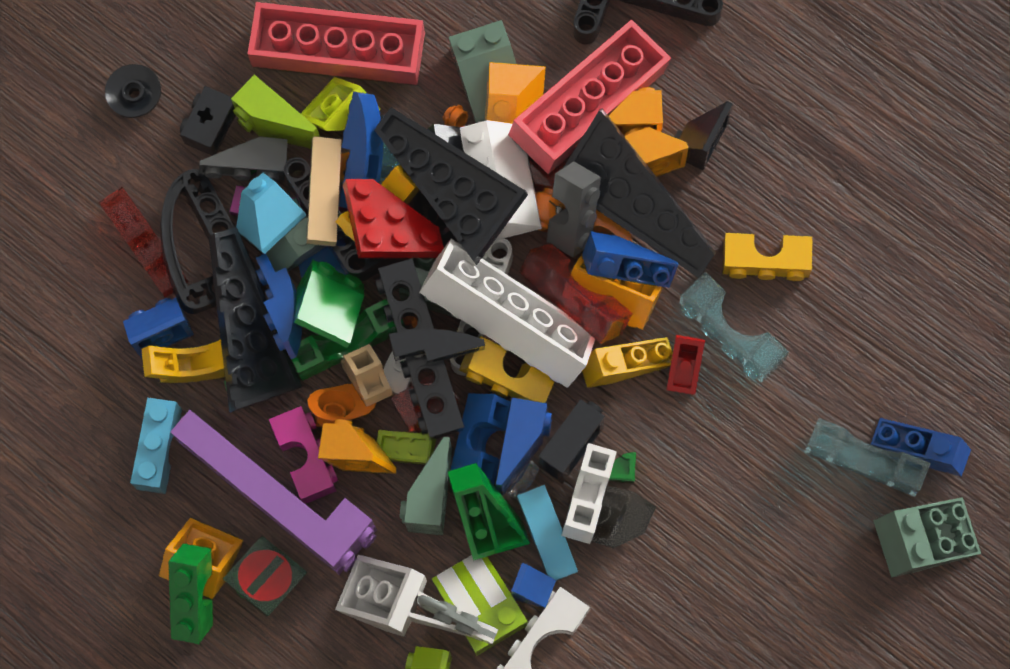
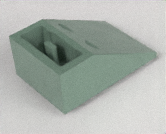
(926, 536)

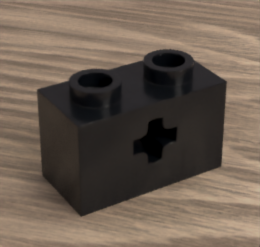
(210, 135)

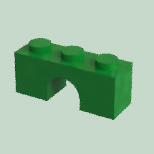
(189, 613)

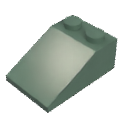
(472, 54)
(427, 497)

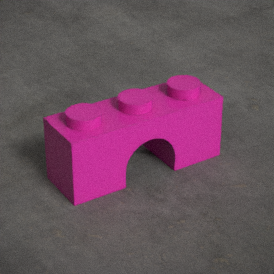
(314, 477)

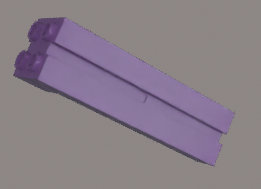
(331, 540)

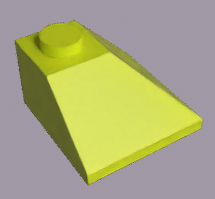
(331, 106)

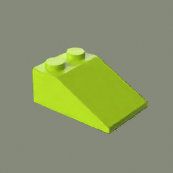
(270, 115)

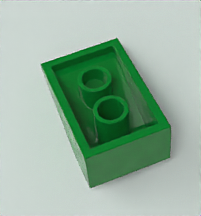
(329, 302)

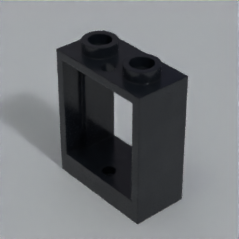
(571, 440)

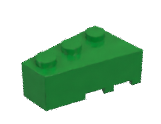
(485, 514)

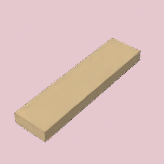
(324, 191)

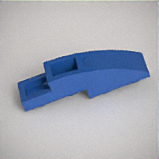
(362, 141)
(280, 306)

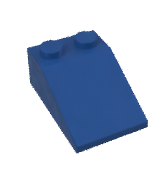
(524, 435)

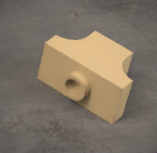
(367, 375)

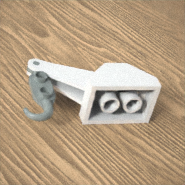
(388, 597)

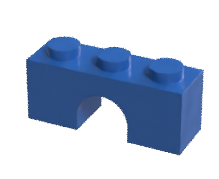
(481, 418)

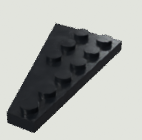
(460, 189)
(637, 198)
(251, 357)

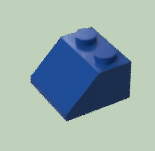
(157, 326)

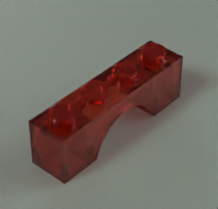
(596, 313)

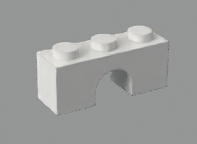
(588, 493)

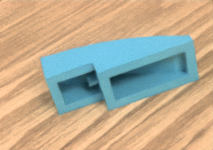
(547, 533)

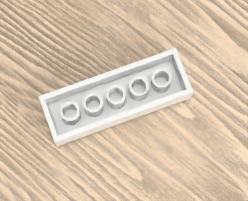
(508, 314)

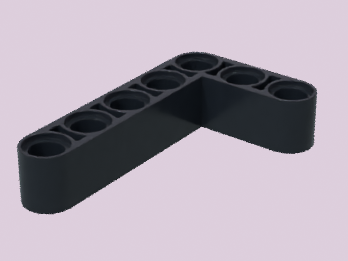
(691, 12)
(344, 255)

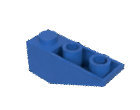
(624, 260)
(943, 451)

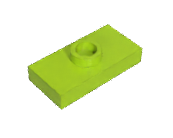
(406, 446)

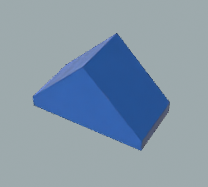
(532, 586)

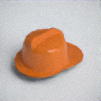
(337, 403)

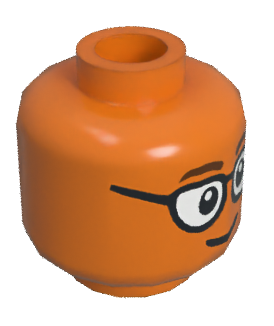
(547, 207)

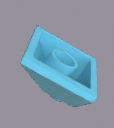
(266, 213)

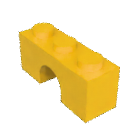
(743, 259)
(487, 368)

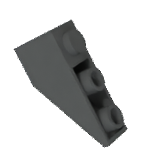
(259, 154)

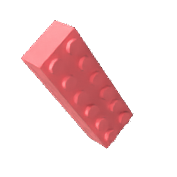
(336, 43)
(603, 80)

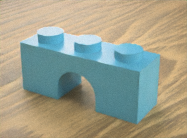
(152, 456)

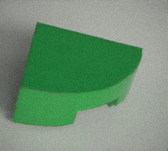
(624, 468)

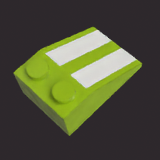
(482, 593)

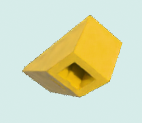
(626, 361)

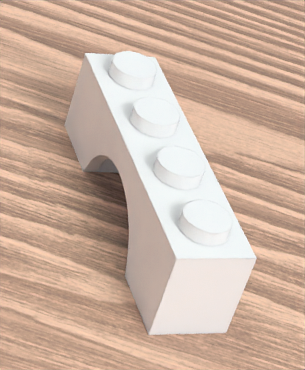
(560, 616)

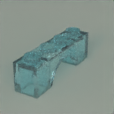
(757, 353)
(884, 466)

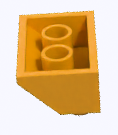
(636, 297)

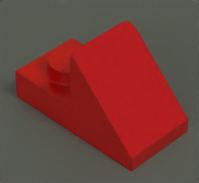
(685, 364)

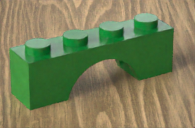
(320, 353)

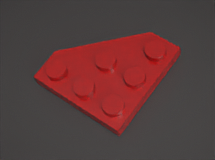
(387, 225)

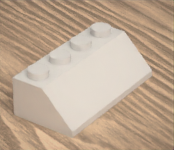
(494, 148)

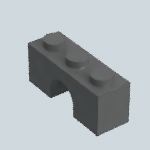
(579, 193)

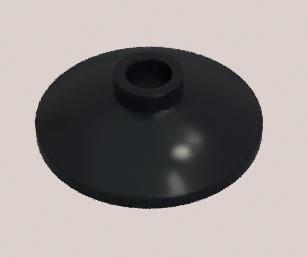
(131, 79)

